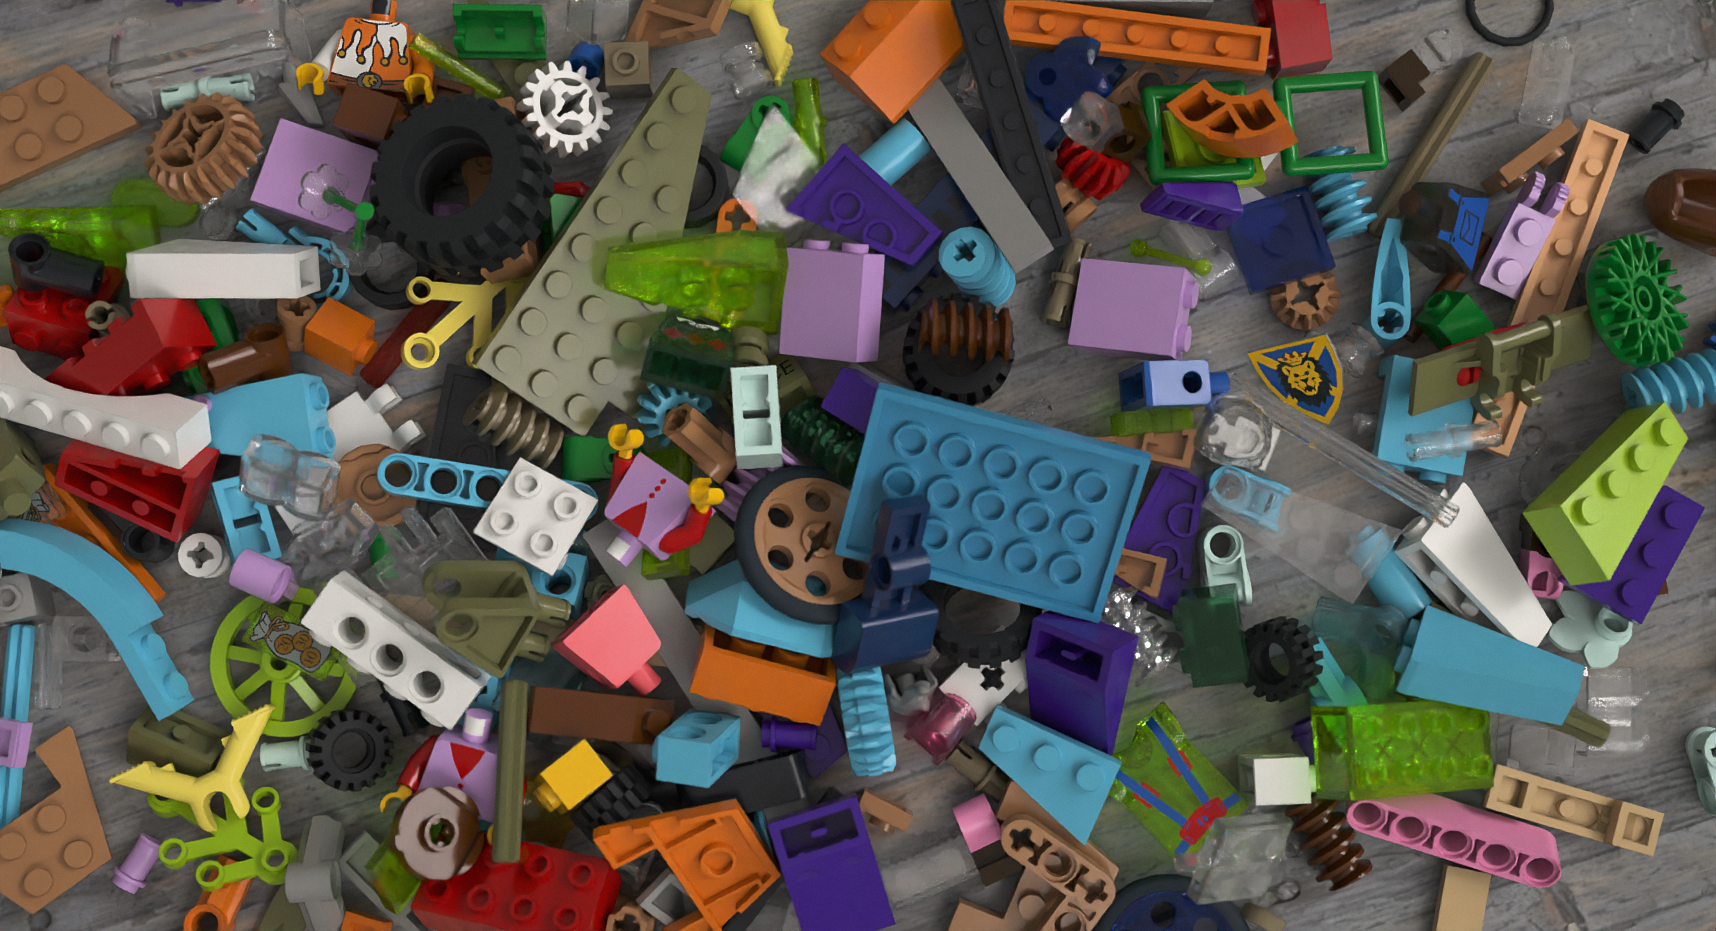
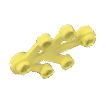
(475, 302)

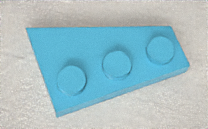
(1052, 768)

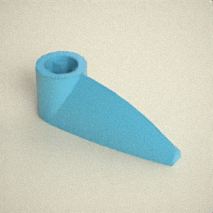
(1390, 288)

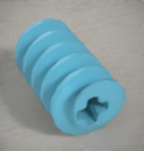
(1340, 198)
(977, 265)
(1673, 382)

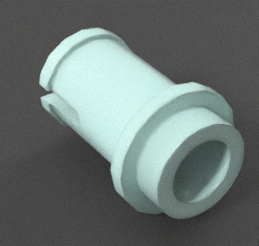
(285, 754)

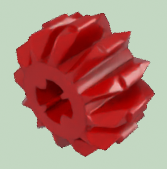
(1091, 171)

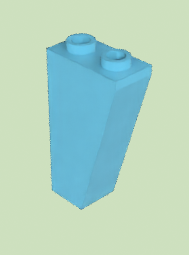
(279, 407)
(1484, 669)

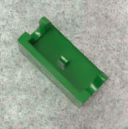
(500, 32)

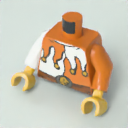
(373, 56)

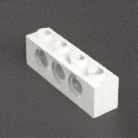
(421, 650)

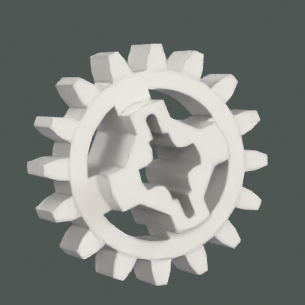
(547, 94)

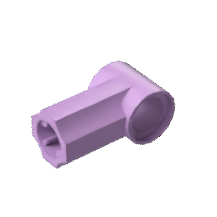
(263, 577)

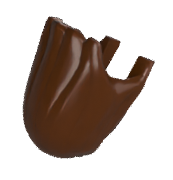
(1685, 207)

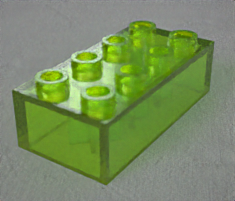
(1399, 749)

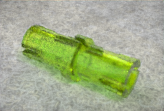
(809, 118)

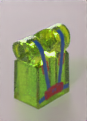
(1172, 785)

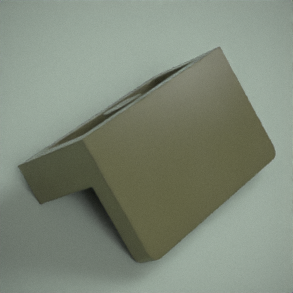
(177, 739)

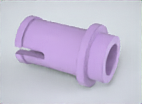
(137, 864)

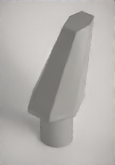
(300, 100)

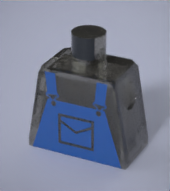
(1443, 225)

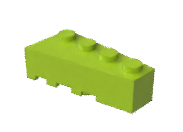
(1606, 493)

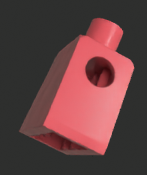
(612, 643)

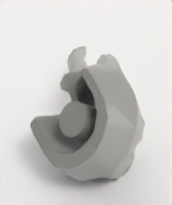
(911, 693)

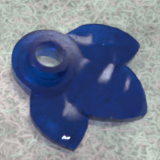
(1073, 71)

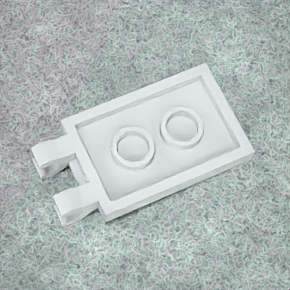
(361, 423)

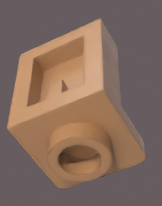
(885, 813)

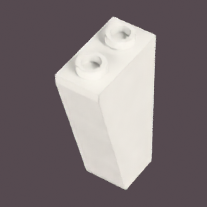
(222, 270)
(1473, 570)

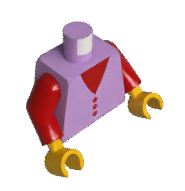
(652, 504)
(456, 759)

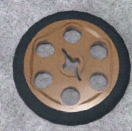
(757, 536)

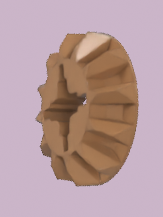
(1302, 315)

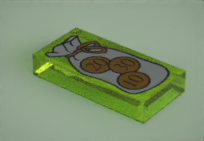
(289, 641)

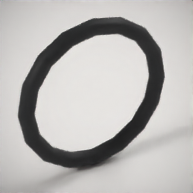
(1512, 41)

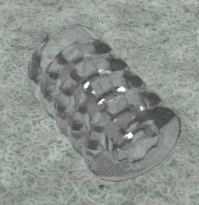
(1123, 614)

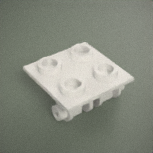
(536, 517)

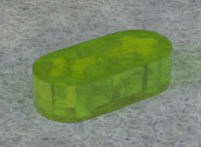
(1158, 421)

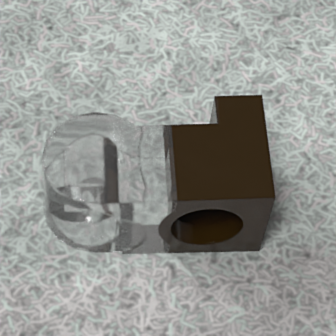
(1429, 57)
(1103, 124)

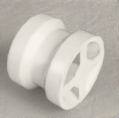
(214, 556)

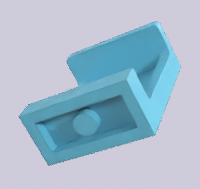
(1396, 422)

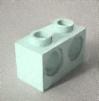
(756, 417)

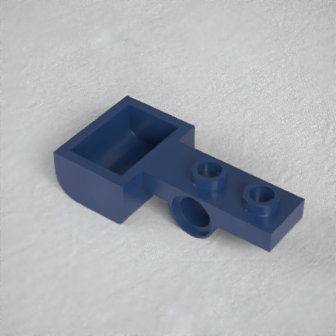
(891, 618)

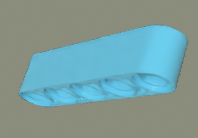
(465, 475)

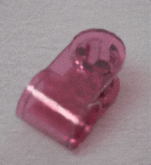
(942, 726)

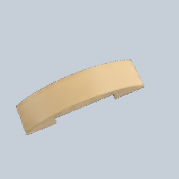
(1573, 810)

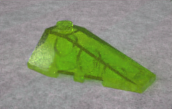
(89, 231)
(716, 276)

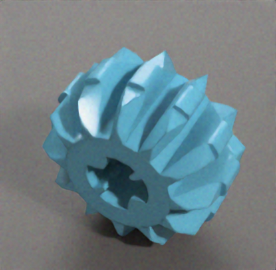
(659, 402)

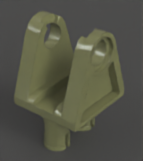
(496, 612)

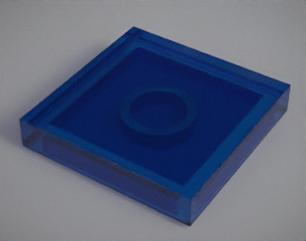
(1280, 241)

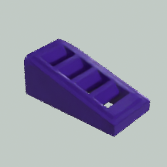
(1196, 203)

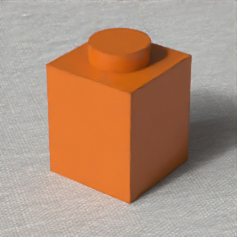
(340, 337)

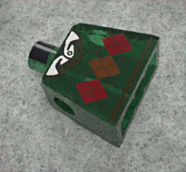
(689, 357)

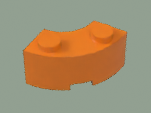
(1233, 124)

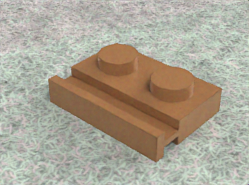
(1542, 152)

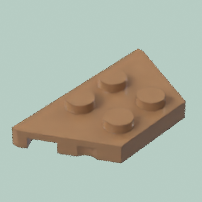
(677, 21)
(55, 122)

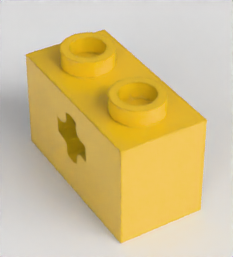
(571, 778)

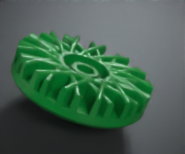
(1633, 302)

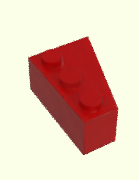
(1297, 35)
(138, 489)

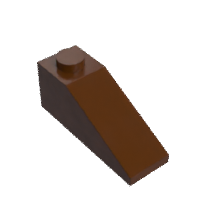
(598, 715)

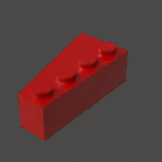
(140, 350)

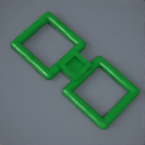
(1291, 164)

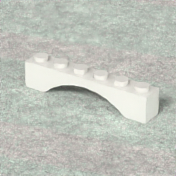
(148, 427)

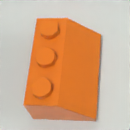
(894, 52)
(762, 677)

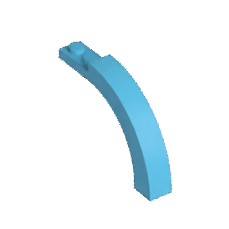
(108, 594)

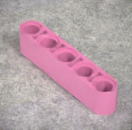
(1461, 835)

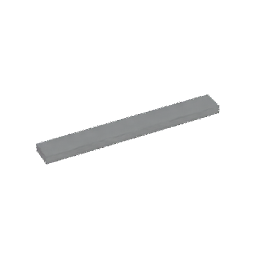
(679, 645)

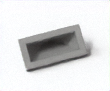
(667, 898)

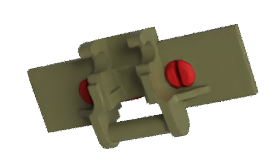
(1501, 363)

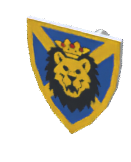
(1303, 374)

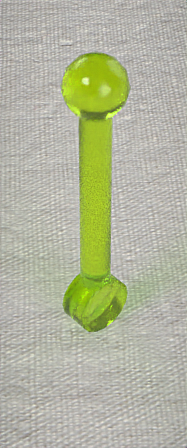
(1141, 248)

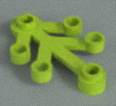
(230, 837)

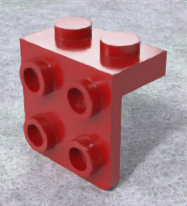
(55, 319)

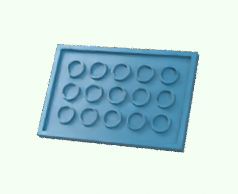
(1010, 499)

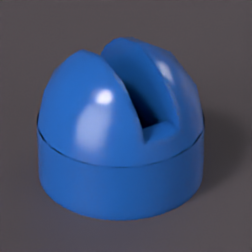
(585, 52)

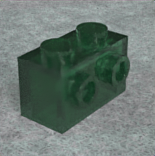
(1212, 635)

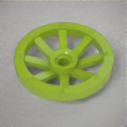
(234, 698)

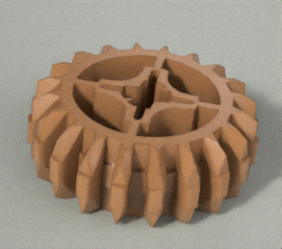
(203, 149)

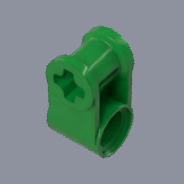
(742, 139)
(588, 458)

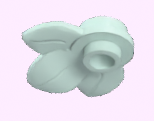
(1589, 630)

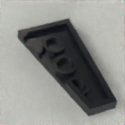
(462, 445)

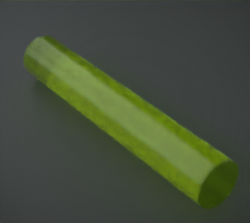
(457, 67)

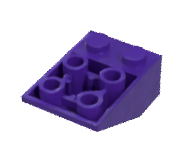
(1079, 677)
(831, 867)

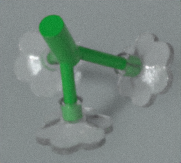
(325, 194)

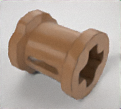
(294, 316)

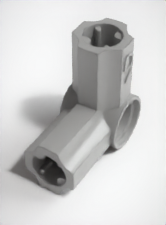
(316, 875)

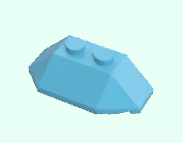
(732, 606)

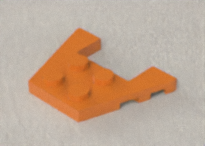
(709, 851)

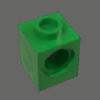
(1452, 318)

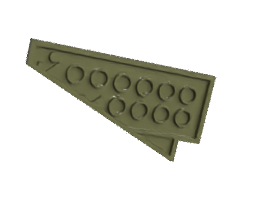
(566, 336)

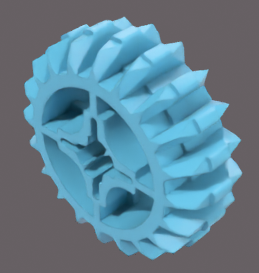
(866, 722)

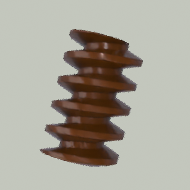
(966, 330)
(1329, 842)

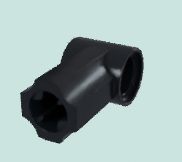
(40, 267)
(131, 536)

